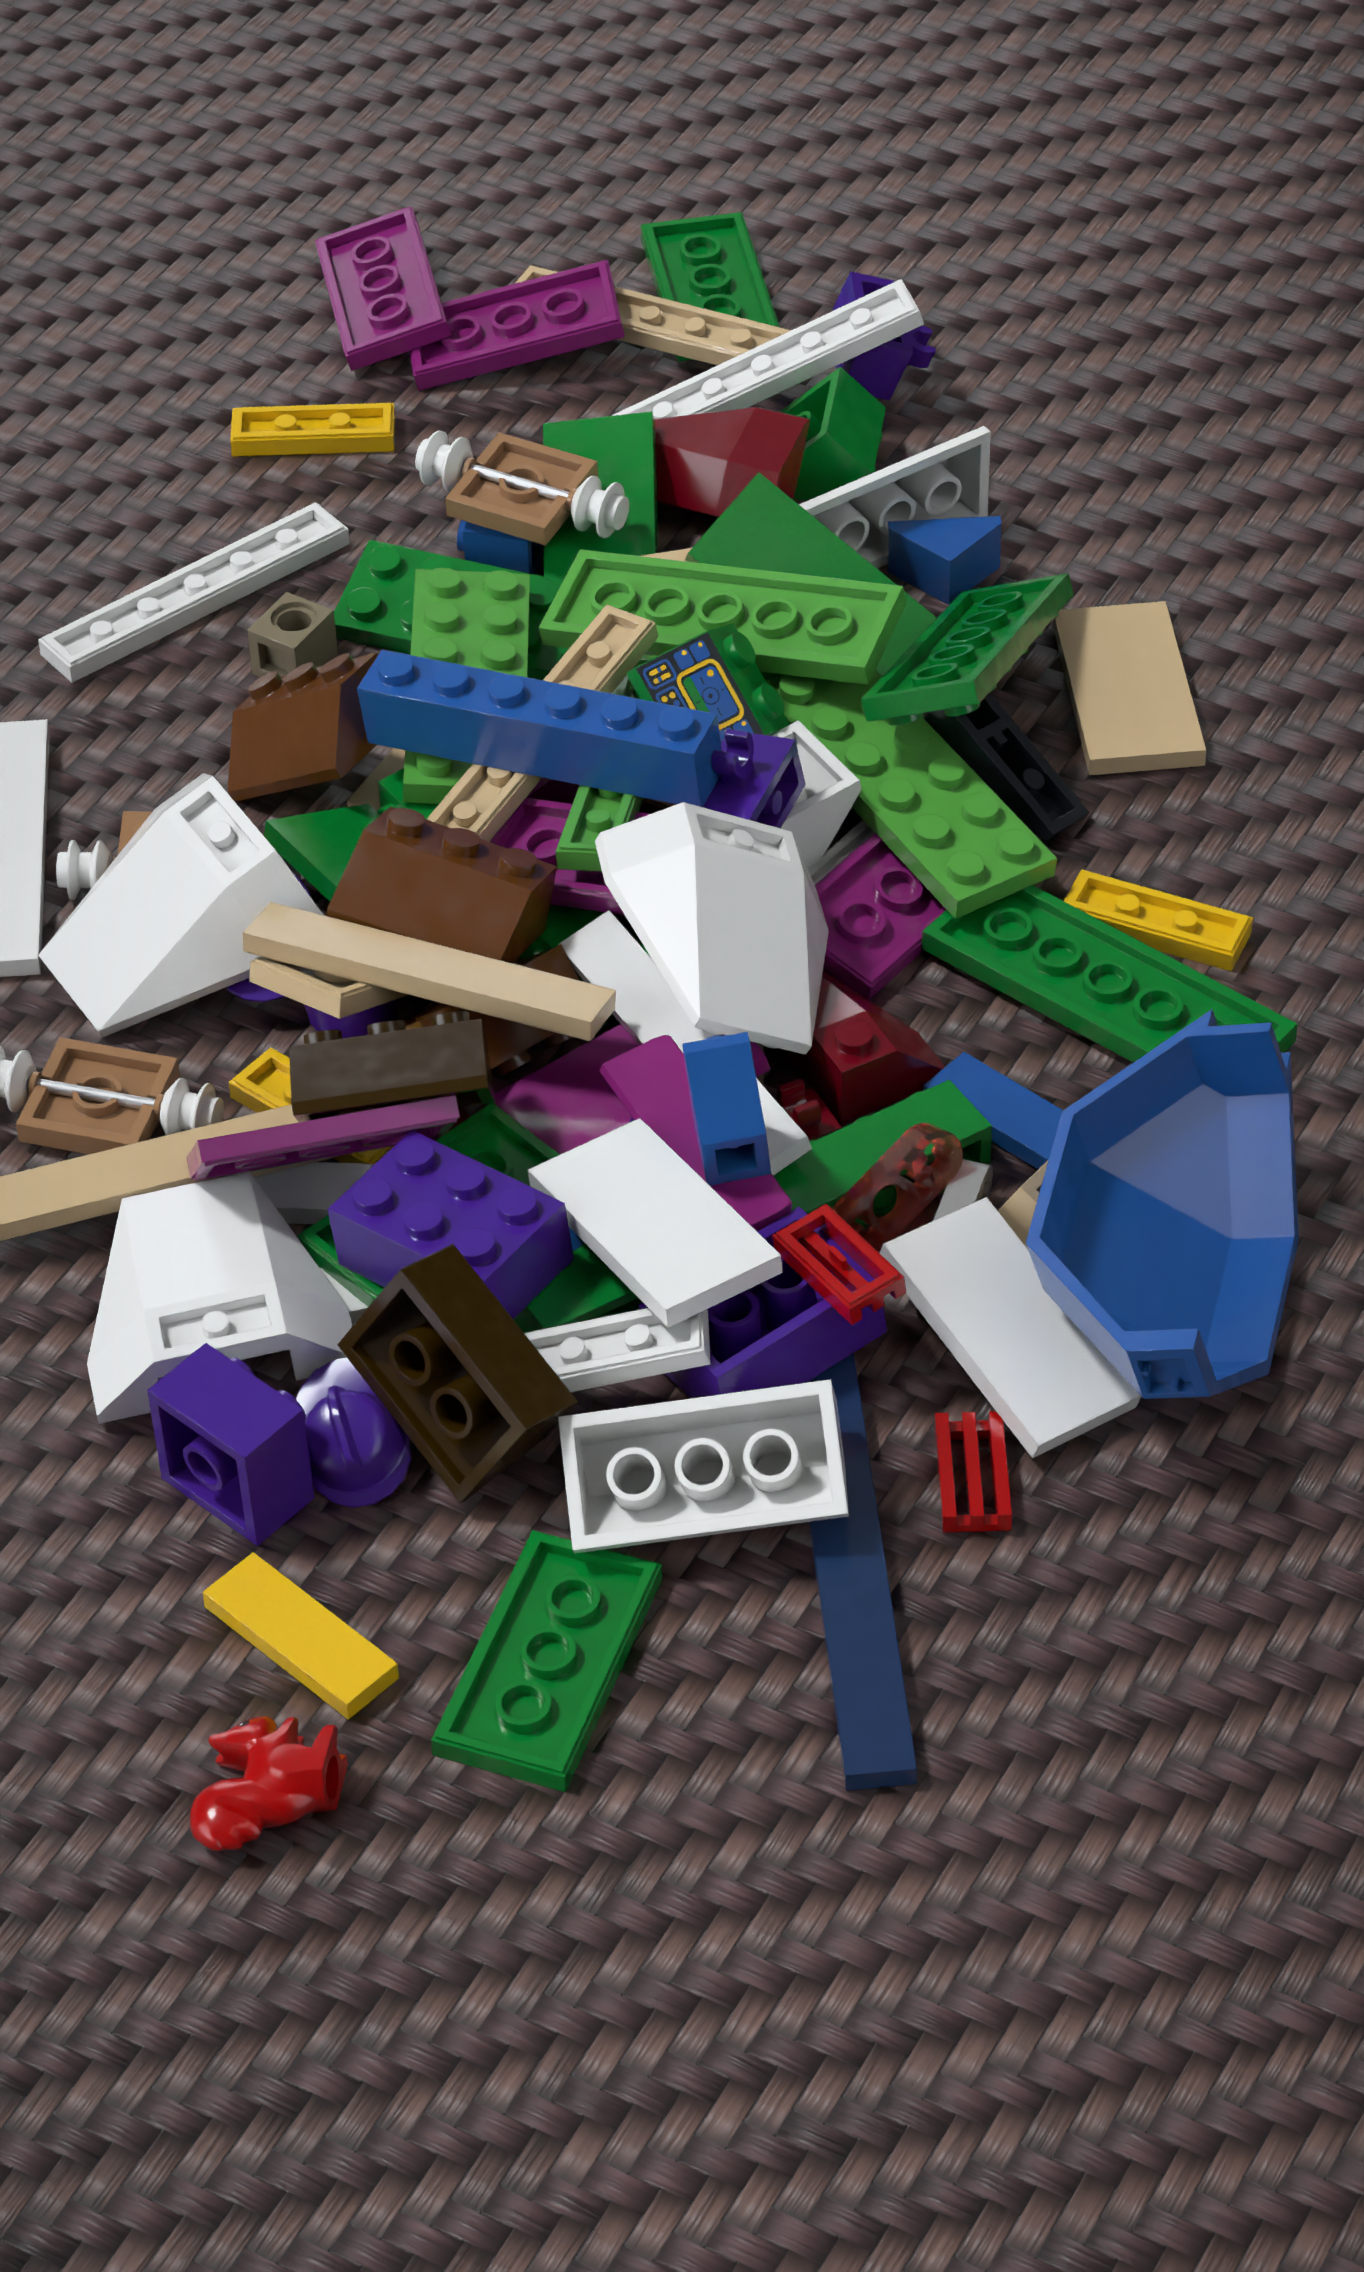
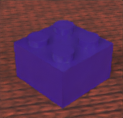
(232, 1443)

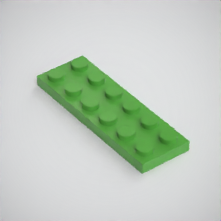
(792, 620)
(471, 623)
(921, 798)

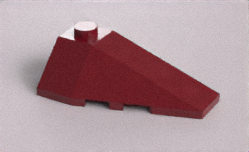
(715, 455)
(862, 1054)

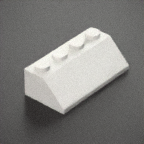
(930, 485)
(703, 1466)

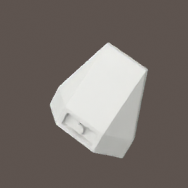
(171, 911)
(723, 919)
(212, 1270)

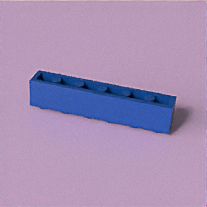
(540, 728)

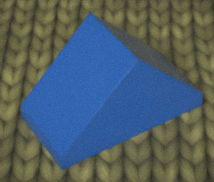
(944, 553)

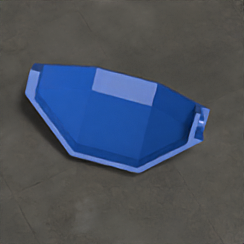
(1177, 1211)

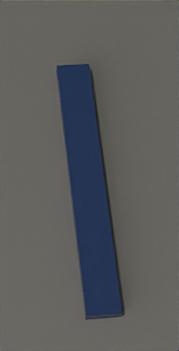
(859, 1615)

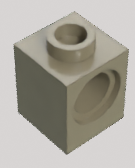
(292, 635)

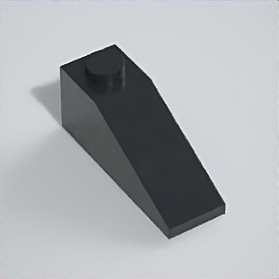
(1011, 767)

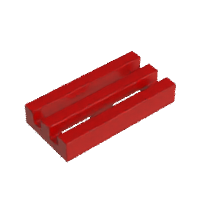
(846, 1303)
(970, 1432)

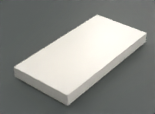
(656, 1222)
(1005, 1331)

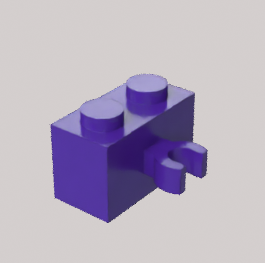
(884, 365)
(757, 777)

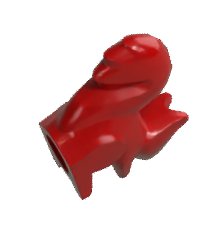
(278, 1785)

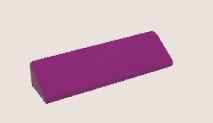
(655, 1089)

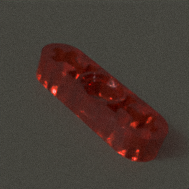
(911, 1198)

